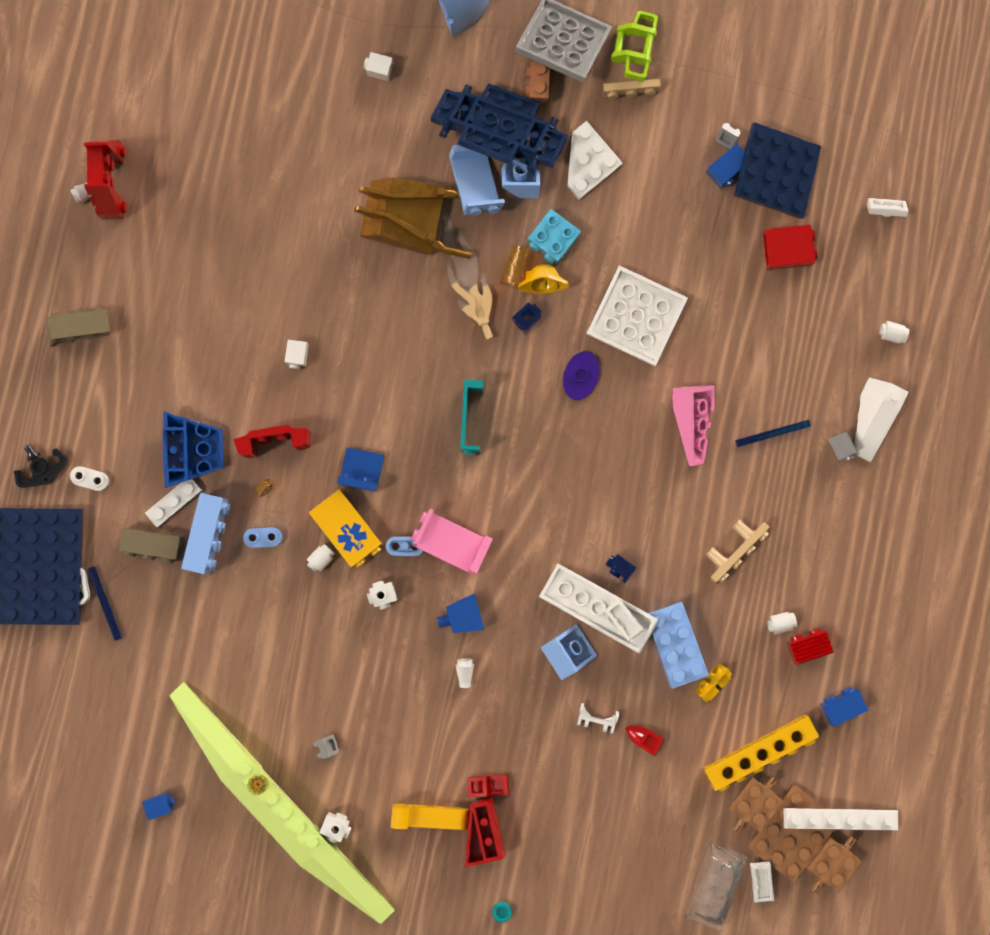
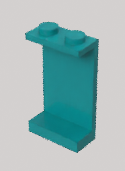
(472, 386)

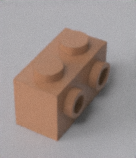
(539, 82)

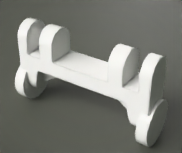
(611, 721)

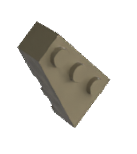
(77, 325)

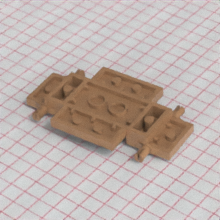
(792, 849)

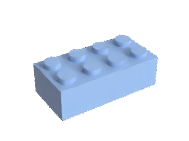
(205, 534)
(677, 646)

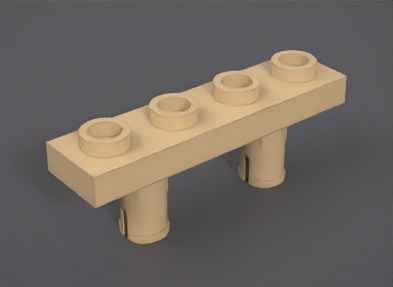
(734, 561)

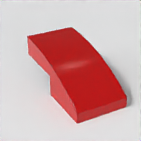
(488, 785)

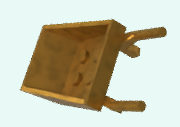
(406, 215)

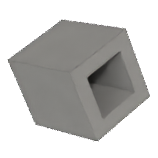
(843, 446)

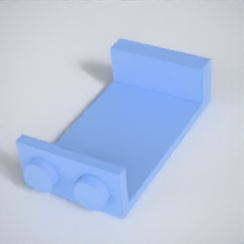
(474, 182)

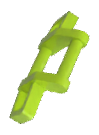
(627, 56)

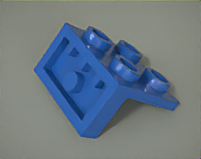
(361, 469)

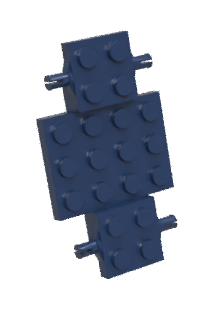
(500, 125)

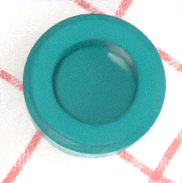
(501, 911)

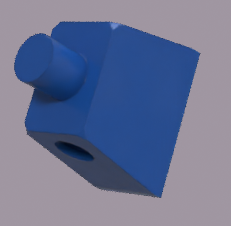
(462, 616)

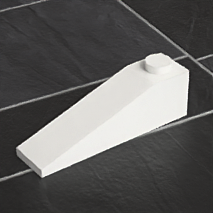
(877, 411)

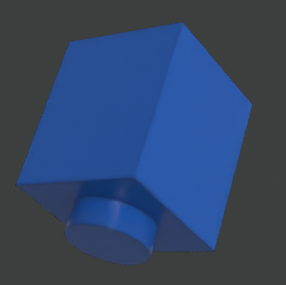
(158, 805)

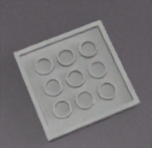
(563, 39)

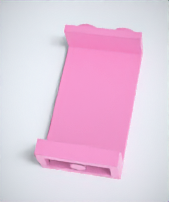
(450, 542)

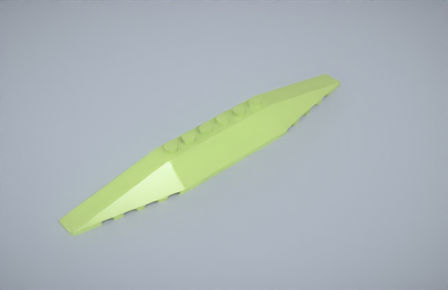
(276, 810)

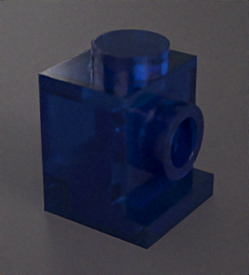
(528, 309)
(620, 567)

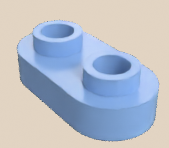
(262, 537)
(405, 547)

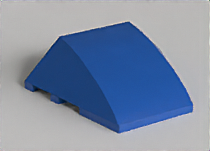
(189, 449)

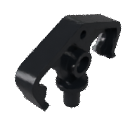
(41, 470)

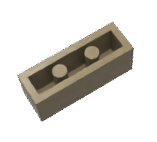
(150, 545)

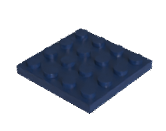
(777, 170)

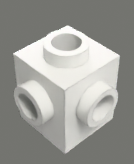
(387, 589)
(330, 832)

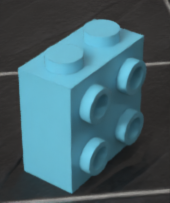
(553, 237)

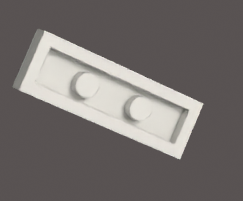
(173, 502)

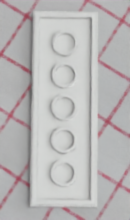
(588, 603)

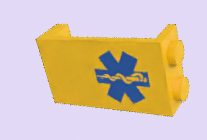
(346, 529)

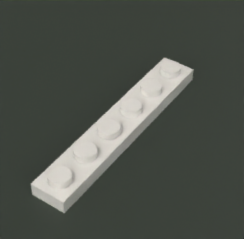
(840, 819)

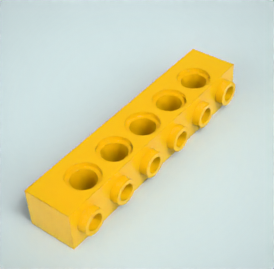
(807, 737)

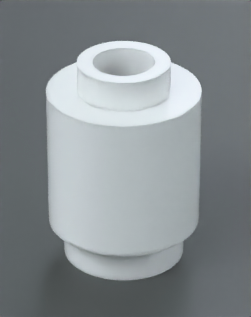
(893, 332)
(320, 558)
(782, 623)

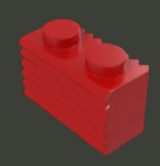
(810, 646)

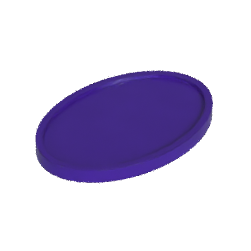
(581, 375)

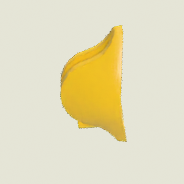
(542, 280)

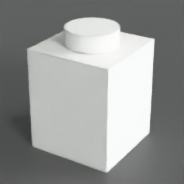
(378, 66)
(296, 354)

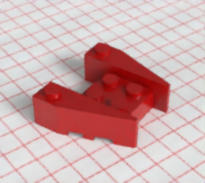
(100, 184)

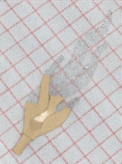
(466, 283)

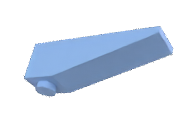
(520, 180)

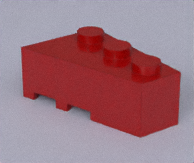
(484, 834)

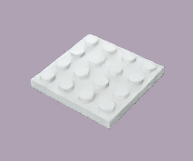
(637, 316)

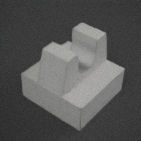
(727, 136)
(327, 746)

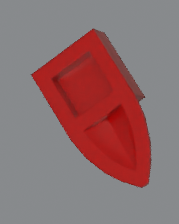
(645, 739)

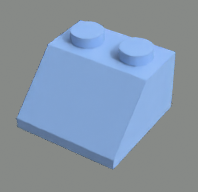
(569, 652)

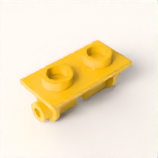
(707, 688)

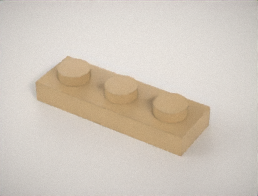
(631, 88)

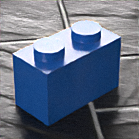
(726, 167)
(843, 706)

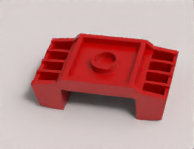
(247, 444)

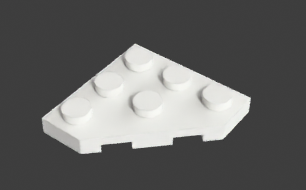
(589, 161)

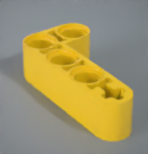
(426, 816)

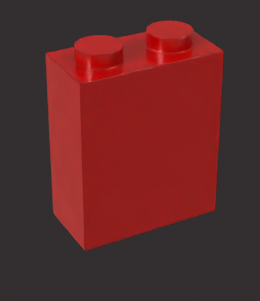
(789, 247)

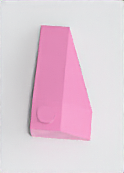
(692, 413)

